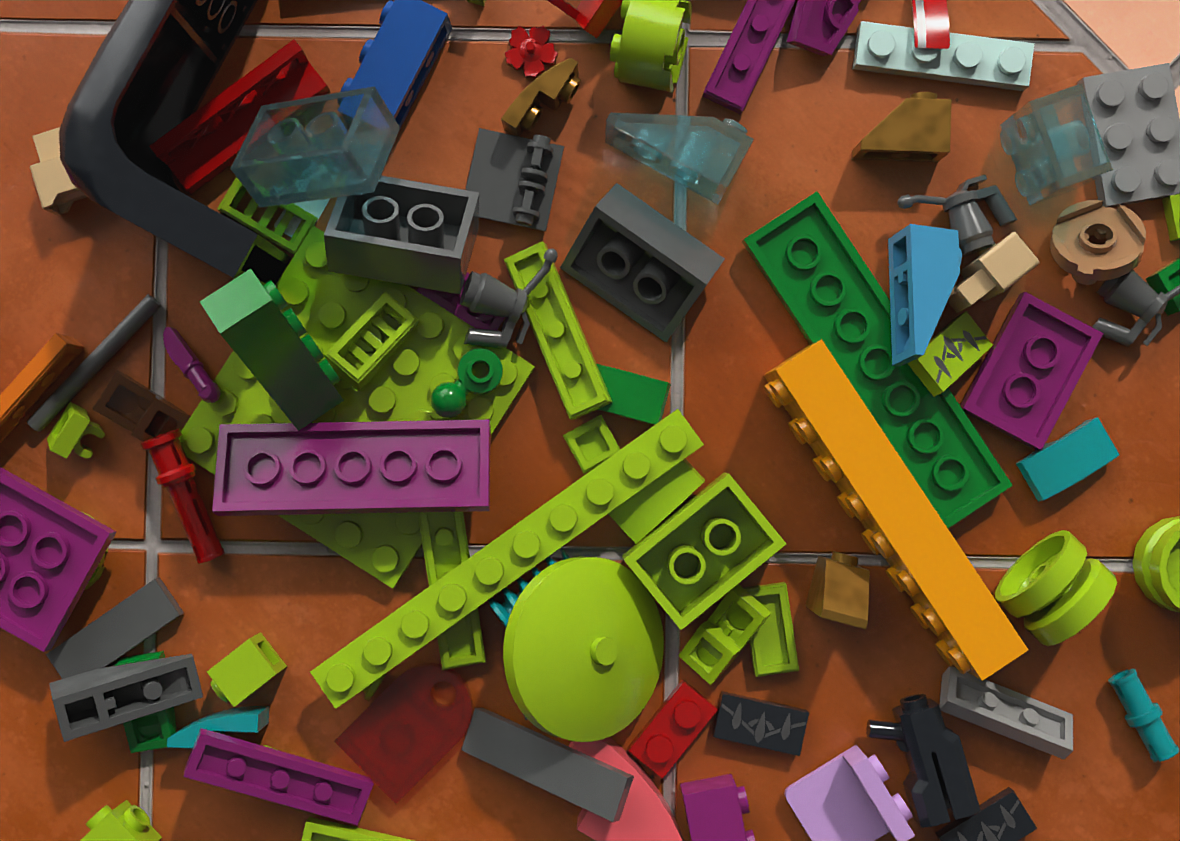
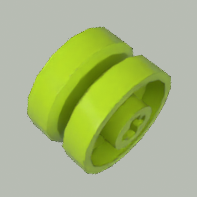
(1158, 563)
(1056, 588)

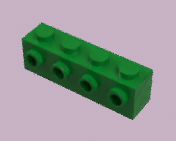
(272, 349)

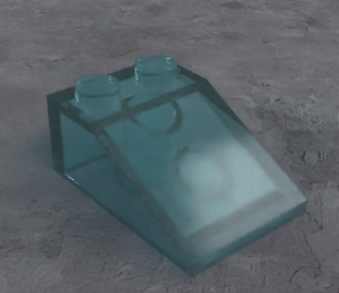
(687, 149)

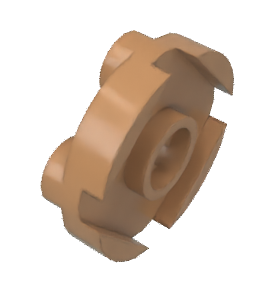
(1095, 262)

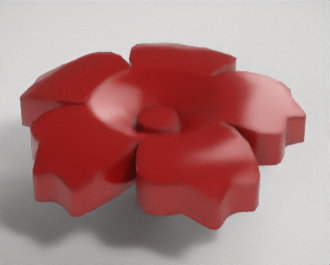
(530, 50)

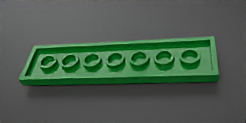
(842, 303)

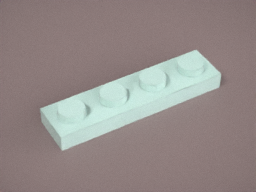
(966, 61)

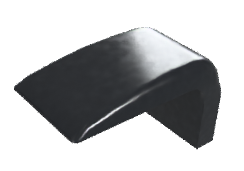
(136, 91)

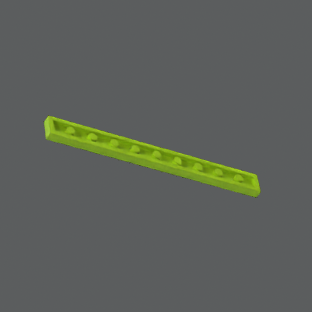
(506, 558)

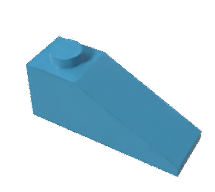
(921, 278)

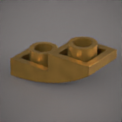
(550, 88)

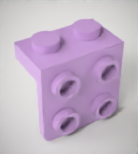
(849, 801)

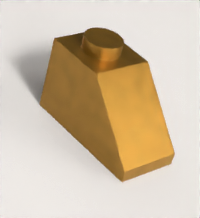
(912, 132)
(840, 590)

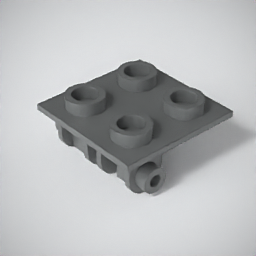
(515, 178)

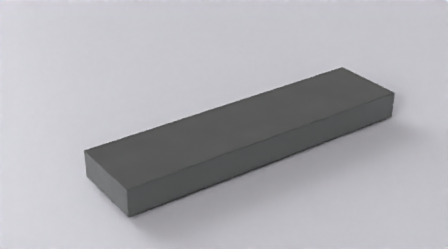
(548, 764)

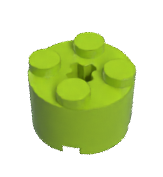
(651, 42)

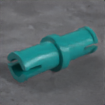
(1143, 715)

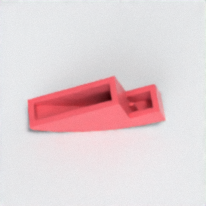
(645, 812)

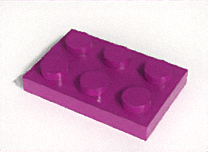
(1030, 371)

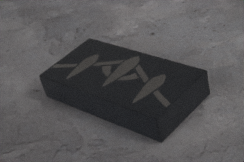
(760, 723)
(999, 820)

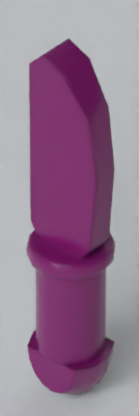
(190, 365)

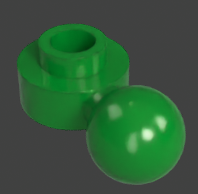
(450, 398)

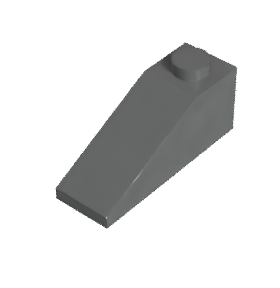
(123, 693)

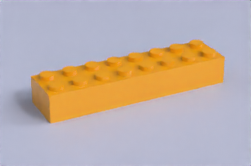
(894, 512)

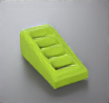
(233, 198)
(359, 330)

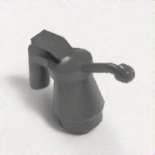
(966, 216)
(491, 297)
(1135, 297)

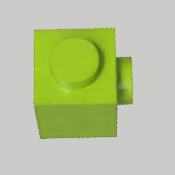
(121, 824)

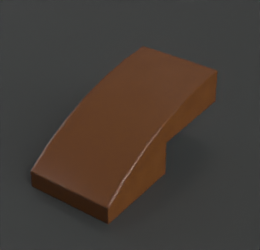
(139, 408)

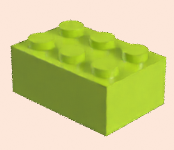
(703, 550)

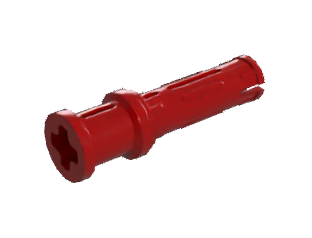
(177, 476)

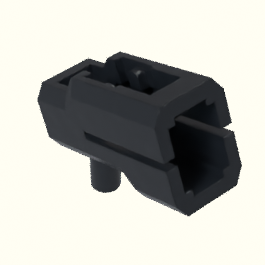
(935, 759)

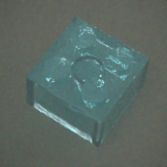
(1054, 145)

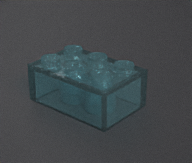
(316, 148)

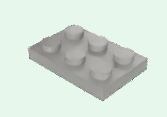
(1139, 131)

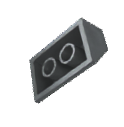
(641, 262)

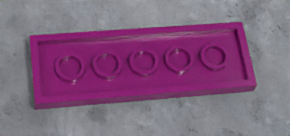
(353, 468)

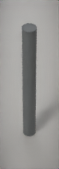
(93, 363)

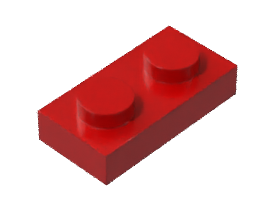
(672, 728)

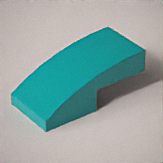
(1068, 459)
(231, 720)

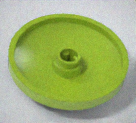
(583, 649)

